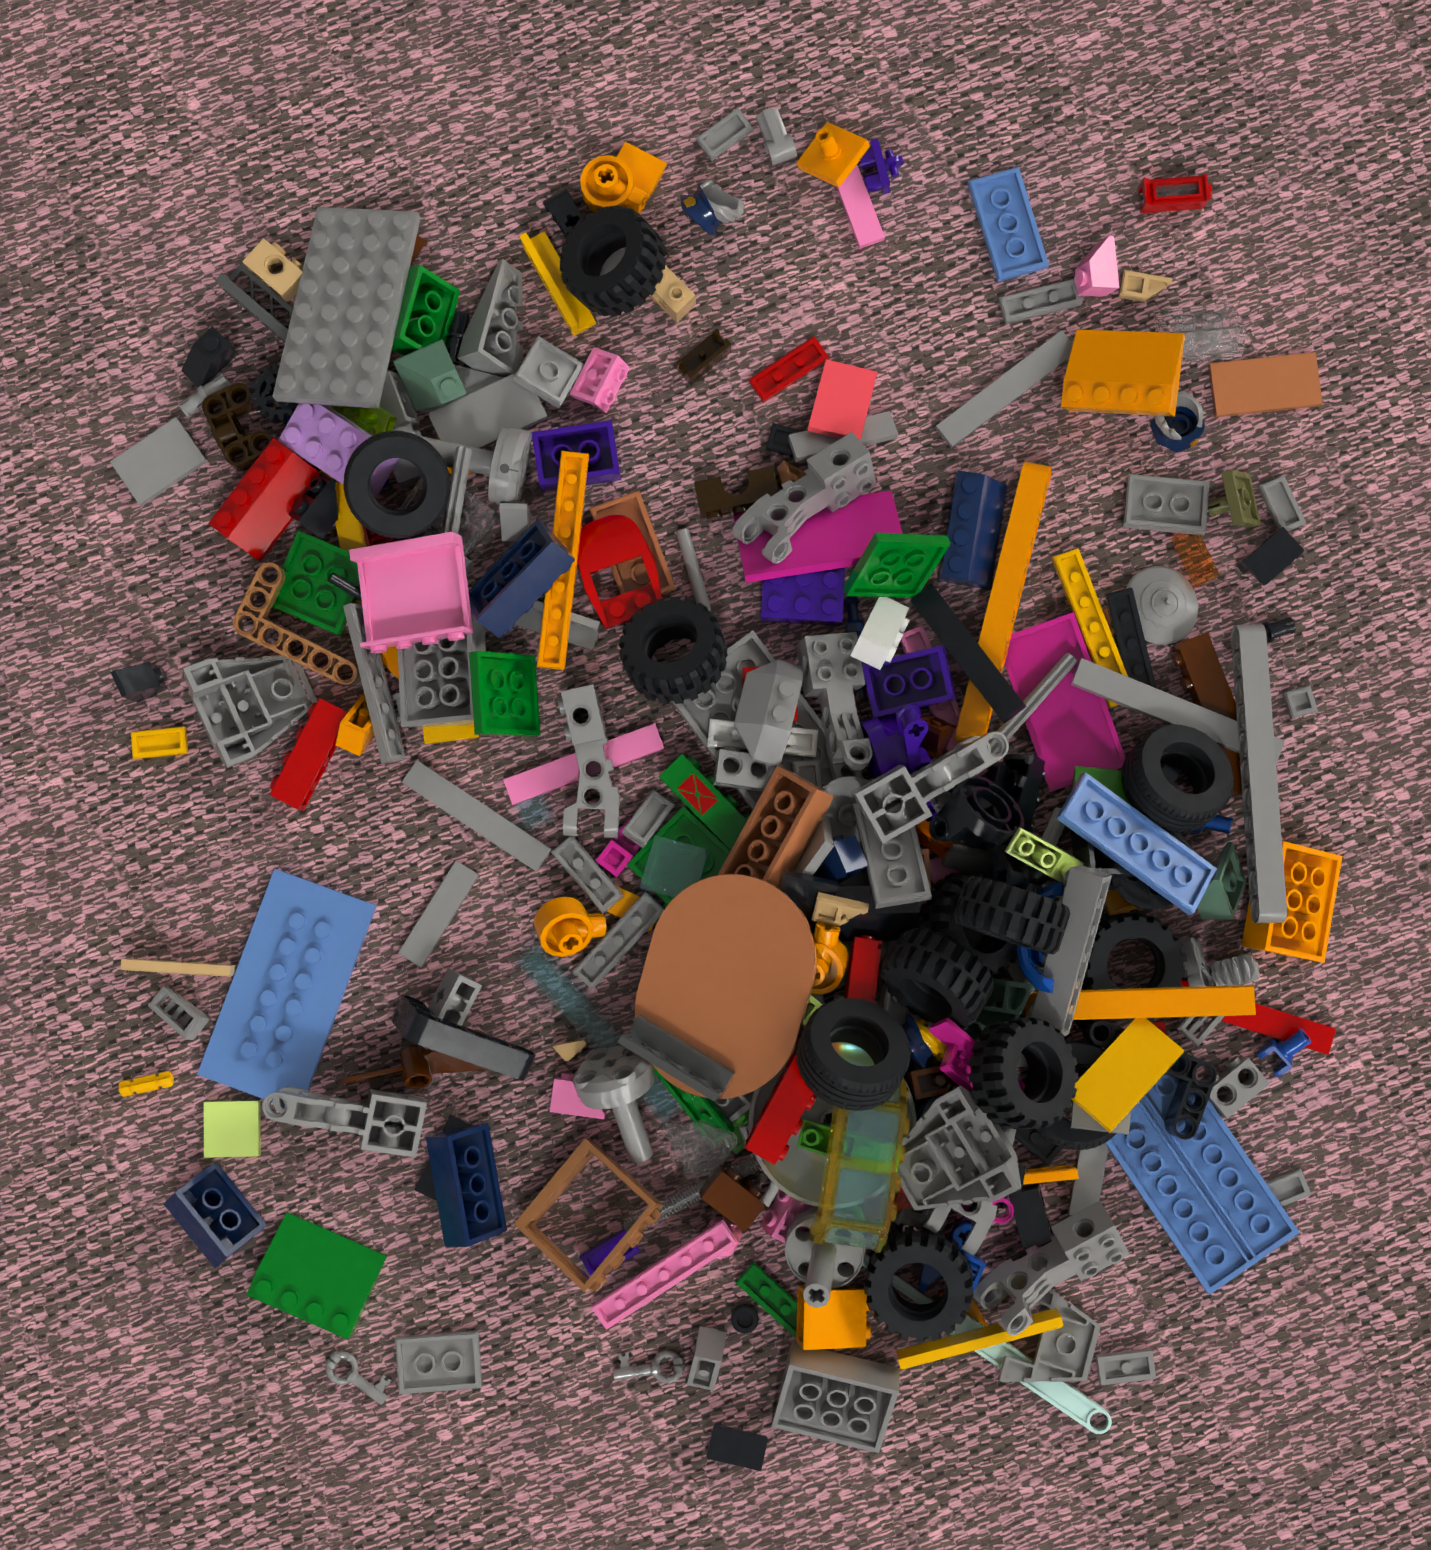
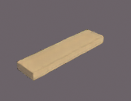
(178, 967)

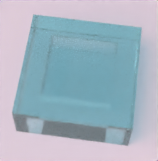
(534, 812)

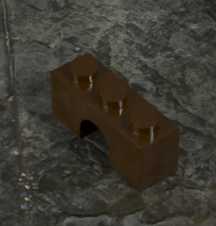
(715, 501)

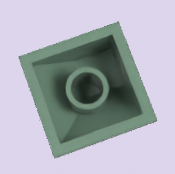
(430, 376)
(1225, 888)

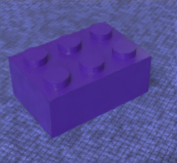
(591, 438)
(804, 598)
(910, 679)

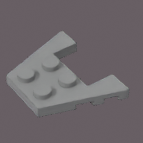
(1060, 1353)

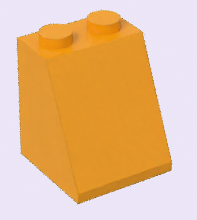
(835, 1325)

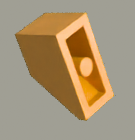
(356, 728)

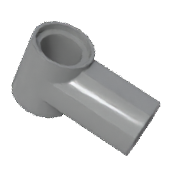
(777, 141)

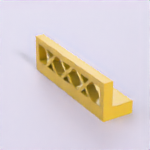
(547, 265)

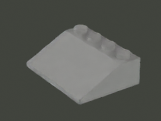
(438, 681)
(836, 1397)

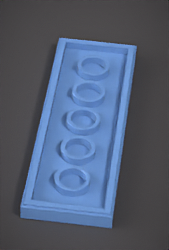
(1137, 843)

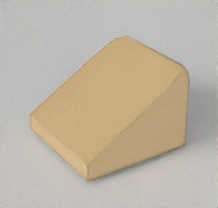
(570, 1049)

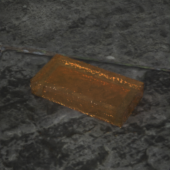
(1195, 558)

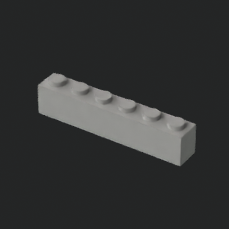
(1085, 897)

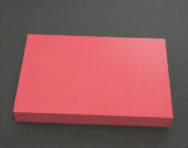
(842, 400)

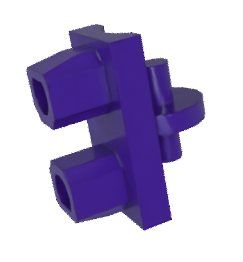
(880, 180)

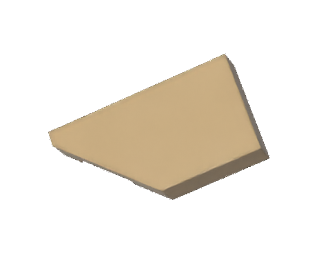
(1141, 286)
(836, 910)

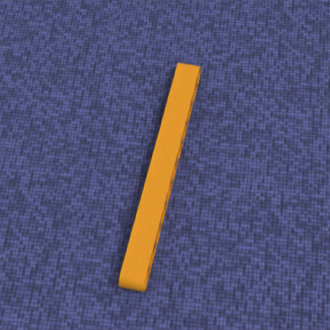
(1006, 590)

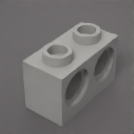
(742, 777)
(1237, 1093)

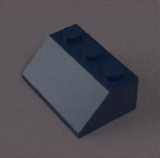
(215, 1214)

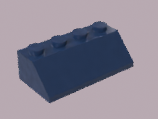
(973, 530)
(519, 579)
(466, 1185)

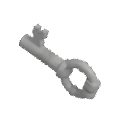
(627, 1371)
(353, 1376)

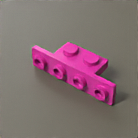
(957, 1053)

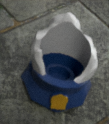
(711, 206)
(1183, 429)

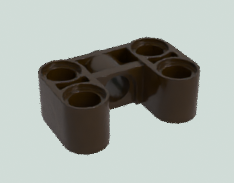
(227, 428)

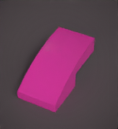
(618, 853)

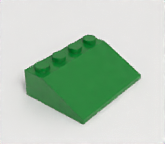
(317, 1275)

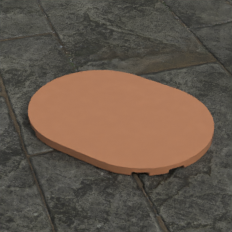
(731, 976)

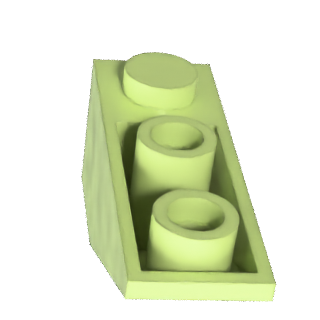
(1041, 854)

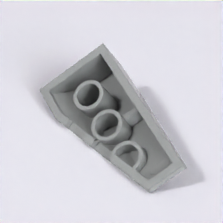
(492, 333)

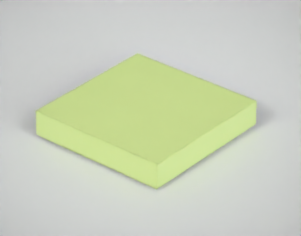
(232, 1128)

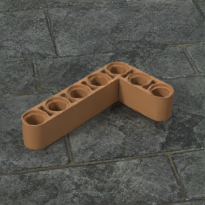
(286, 636)

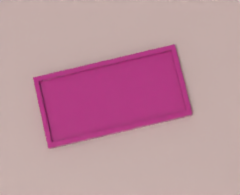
(825, 539)
(1070, 722)

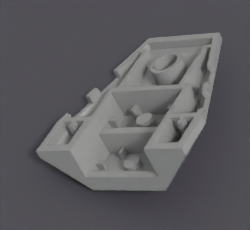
(247, 702)
(957, 1156)

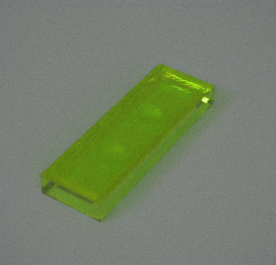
(369, 419)

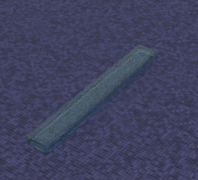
(588, 1021)

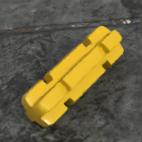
(146, 1083)

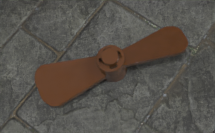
(417, 1067)

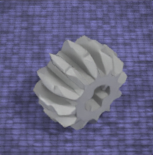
(1235, 970)

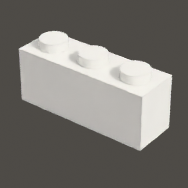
(881, 633)

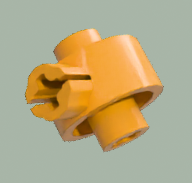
(609, 183)
(566, 926)
(831, 958)

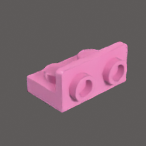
(600, 379)
(781, 1214)

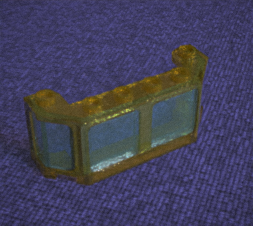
(862, 1174)

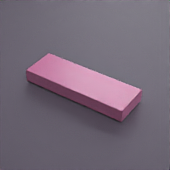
(860, 210)

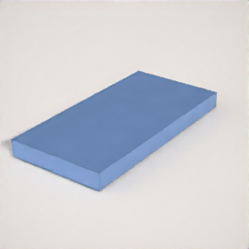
(1008, 224)

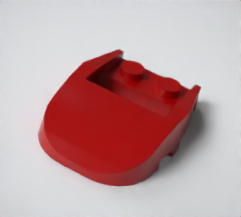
(609, 543)

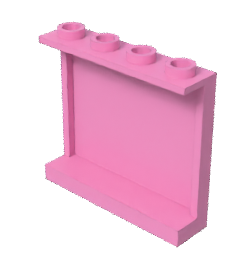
(413, 591)

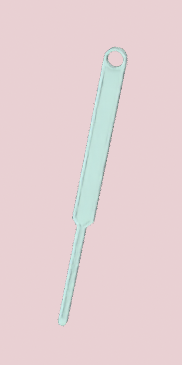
(1057, 1393)

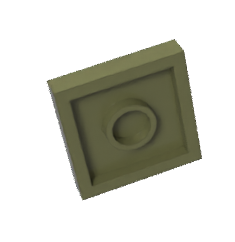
(1238, 500)

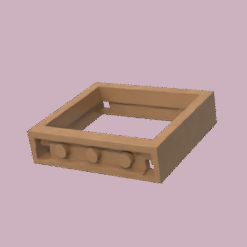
(552, 1191)

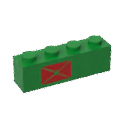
(704, 799)

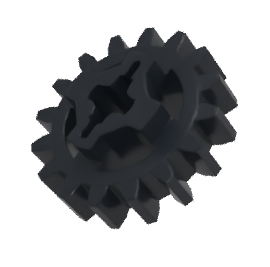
(265, 399)

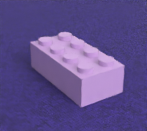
(328, 442)

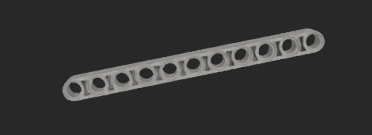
(1258, 774)

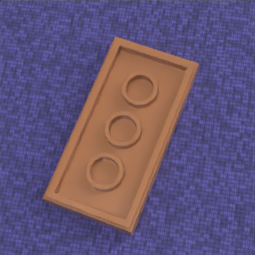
(1265, 384)
(632, 573)

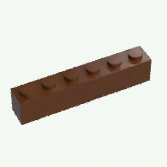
(1207, 687)

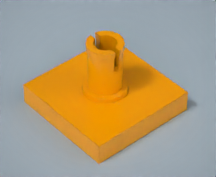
(833, 154)

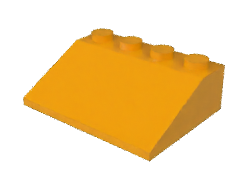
(1123, 372)
(1310, 901)

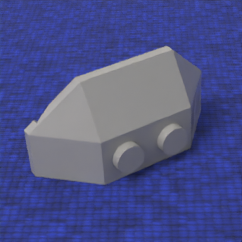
(768, 710)

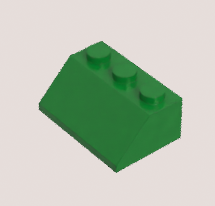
(425, 311)

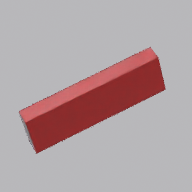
(788, 369)

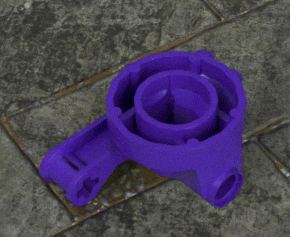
(897, 742)

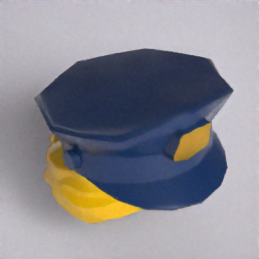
(922, 1042)

